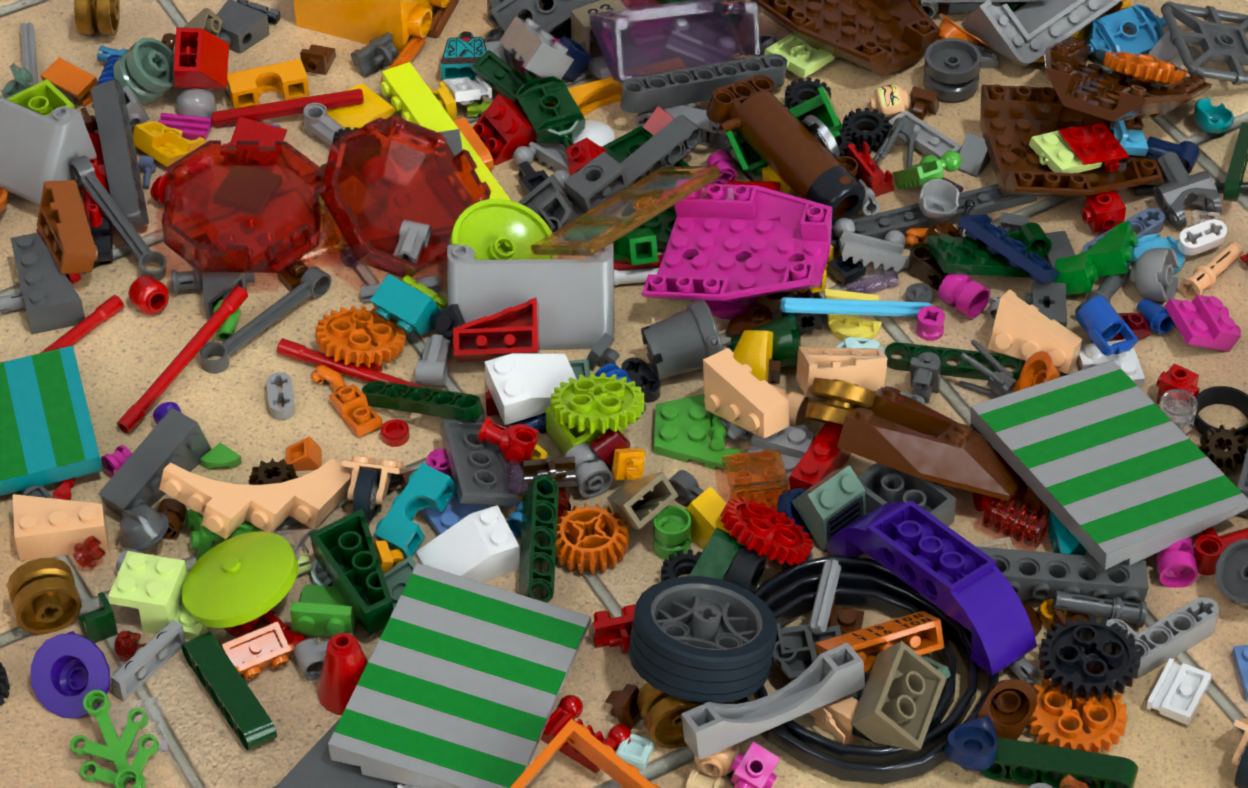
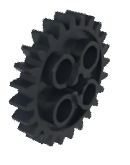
(1089, 658)

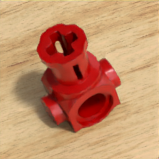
(514, 442)

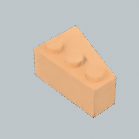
(1023, 331)
(854, 365)
(741, 397)
(55, 525)

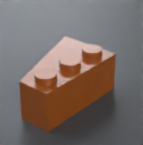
(66, 227)

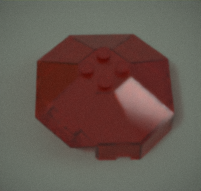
(395, 174)
(242, 207)

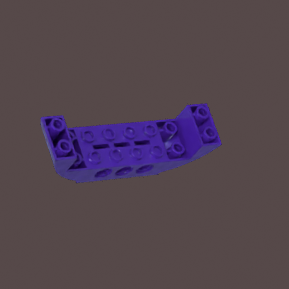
(948, 574)

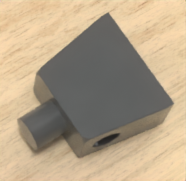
(242, 26)

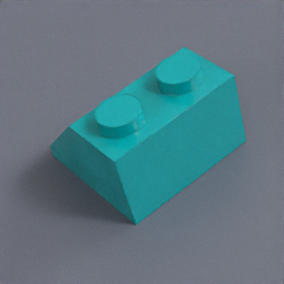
(404, 305)

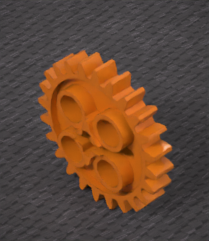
(1144, 67)
(359, 337)
(1075, 722)

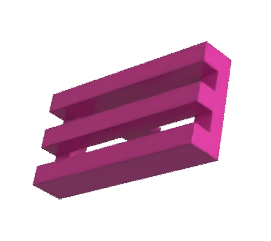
(192, 126)

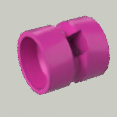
(965, 294)
(1177, 564)

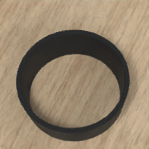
(1221, 395)

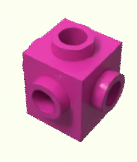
(754, 768)

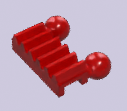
(572, 707)

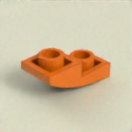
(355, 411)

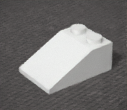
(525, 382)
(475, 547)

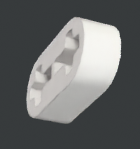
(1201, 235)

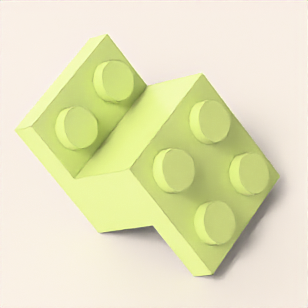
(155, 589)

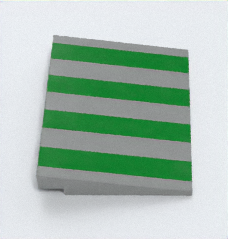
(1108, 463)
(458, 685)

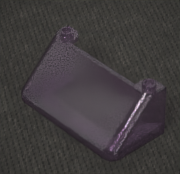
(651, 42)

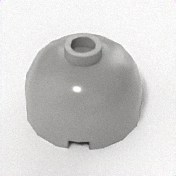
(1154, 274)

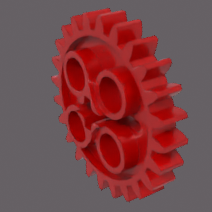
(766, 531)

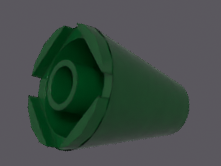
(785, 340)

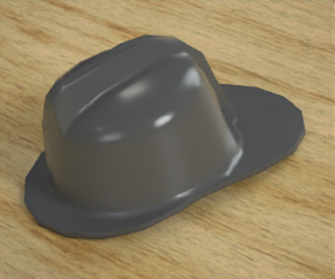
(142, 527)

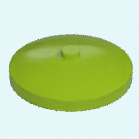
(500, 230)
(240, 579)

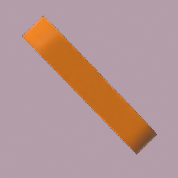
(474, 140)

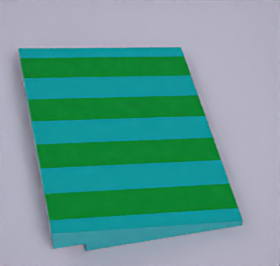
(44, 422)

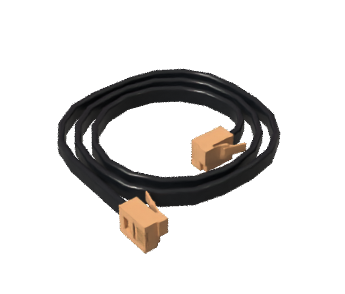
(871, 586)

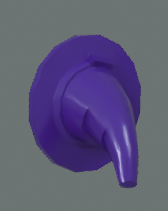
(66, 671)

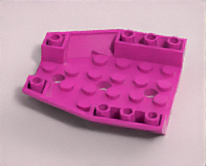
(739, 223)

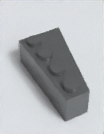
(138, 480)

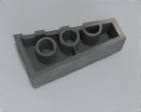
(47, 294)

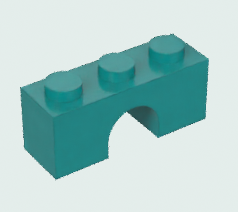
(424, 490)

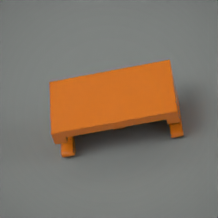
(71, 79)

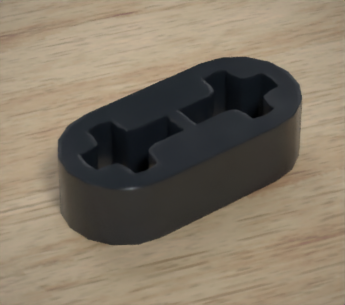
(645, 377)

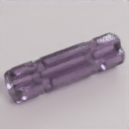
(874, 283)

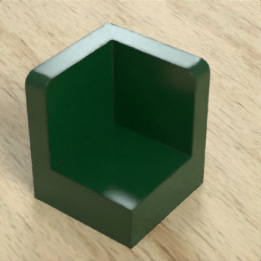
(99, 623)

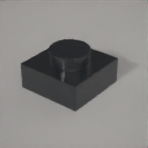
(846, 270)
(447, 319)

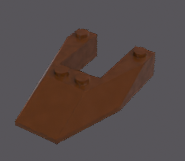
(927, 446)

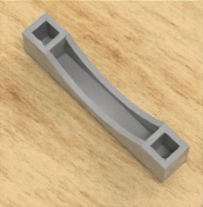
(827, 679)

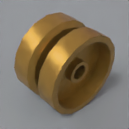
(97, 14)
(840, 398)
(44, 595)
(663, 716)

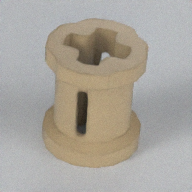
(700, 781)

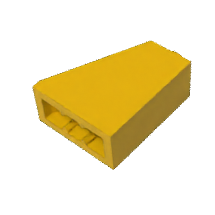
(706, 516)

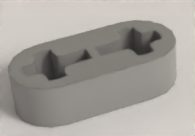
(285, 395)

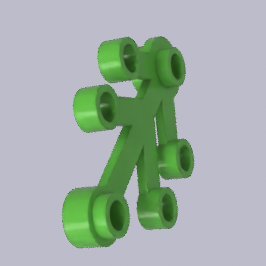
(116, 749)

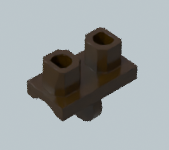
(560, 469)

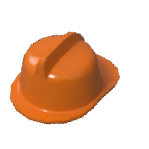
(949, 29)
(1037, 371)

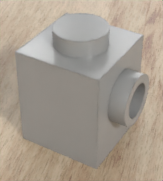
(135, 108)

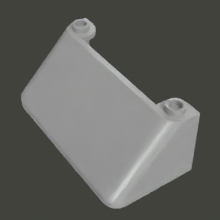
(1032, 27)
(39, 147)
(571, 293)

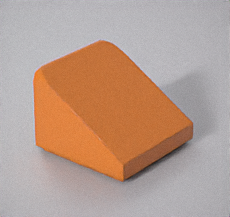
(304, 455)

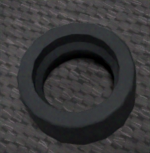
(746, 568)

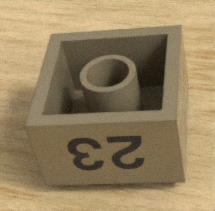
(580, 24)

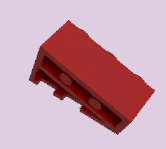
(500, 334)

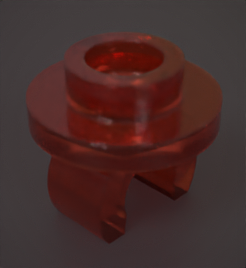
(88, 552)
(127, 644)

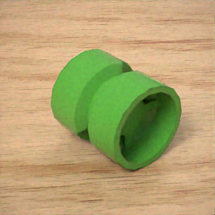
(671, 531)

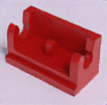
(870, 171)

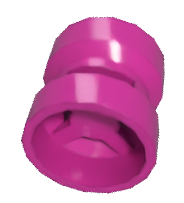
(726, 166)

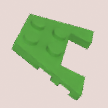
(684, 430)

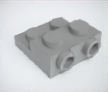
(791, 443)

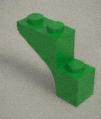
(637, 247)
(1105, 258)

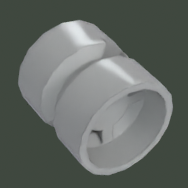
(591, 472)

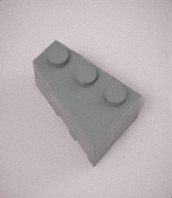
(536, 48)

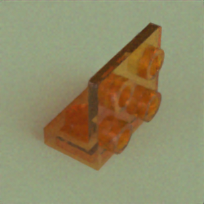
(330, 240)
(756, 476)

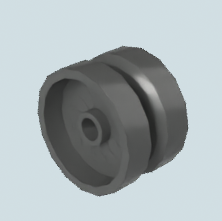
(952, 69)
(1233, 572)

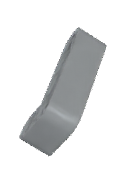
(712, 135)
(1173, 633)

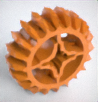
(588, 532)

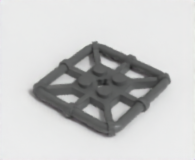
(1217, 40)

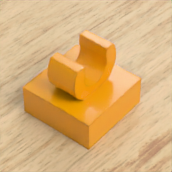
(628, 463)
(387, 558)

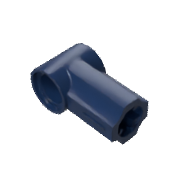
(1187, 151)

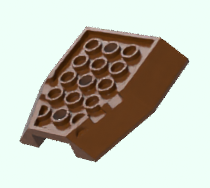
(870, 33)
(1109, 94)
(1019, 112)

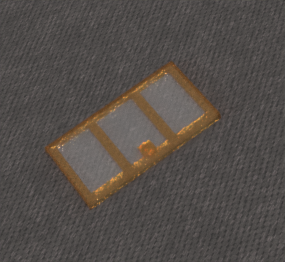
(626, 211)

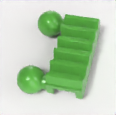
(928, 168)

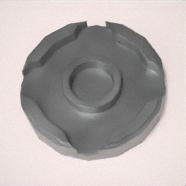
(822, 133)

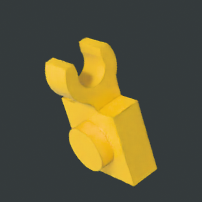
(446, 99)

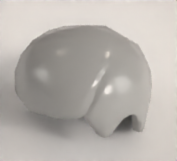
(196, 102)
(938, 199)

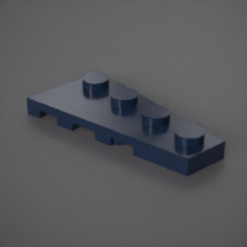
(995, 237)

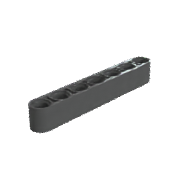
(696, 83)
(661, 150)
(119, 151)

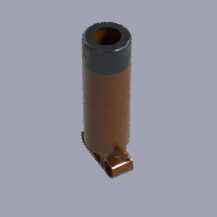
(785, 144)

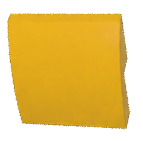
(361, 114)

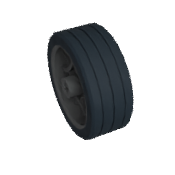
(702, 639)

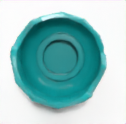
(1212, 118)

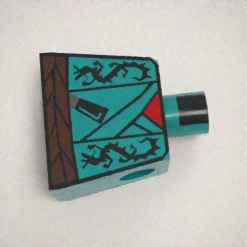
(461, 55)

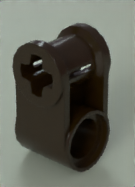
(924, 266)

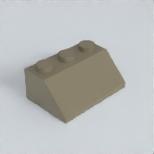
(899, 698)

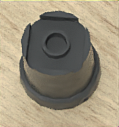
(682, 341)

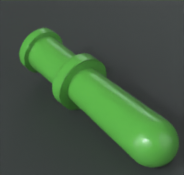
(717, 433)

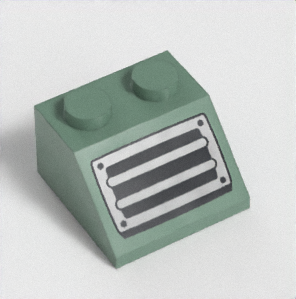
(831, 504)

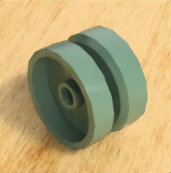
(146, 69)

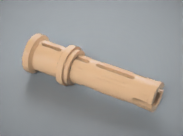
(1205, 276)

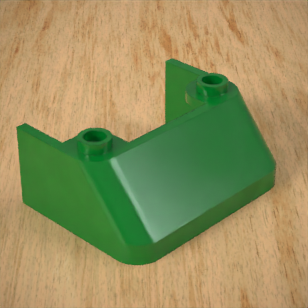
(819, 106)

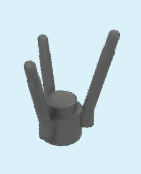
(899, 134)
(1000, 383)

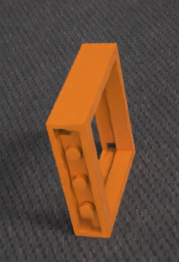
(597, 752)

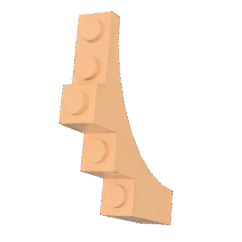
(265, 506)

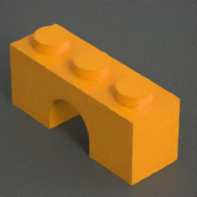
(284, 77)

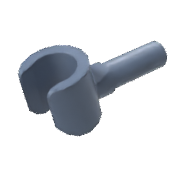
(146, 164)

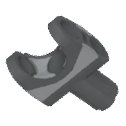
(1184, 191)

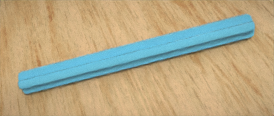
(851, 307)

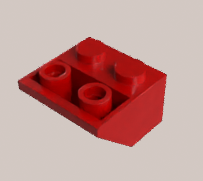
(200, 59)
(504, 129)

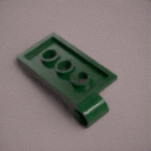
(972, 257)

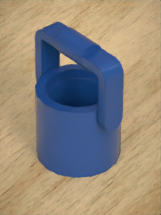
(1103, 324)

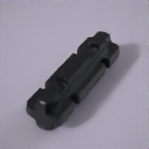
(272, 14)

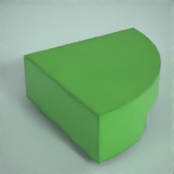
(220, 457)

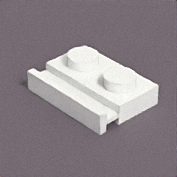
(466, 90)
(1179, 691)

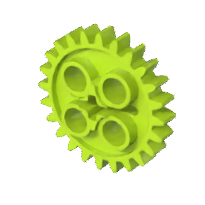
(597, 403)

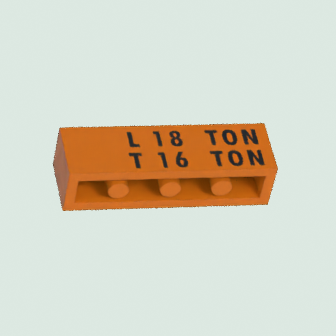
(918, 631)

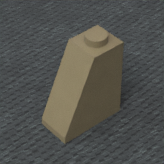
(642, 499)

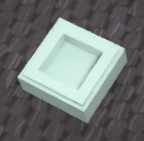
(637, 751)

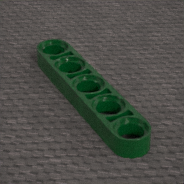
(1237, 166)
(962, 370)
(423, 400)

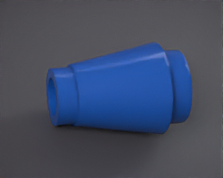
(1155, 316)

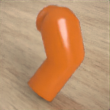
(913, 235)
(325, 373)

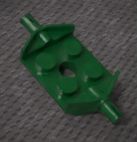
(555, 123)

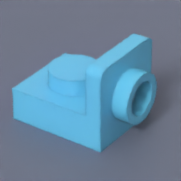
(1131, 140)

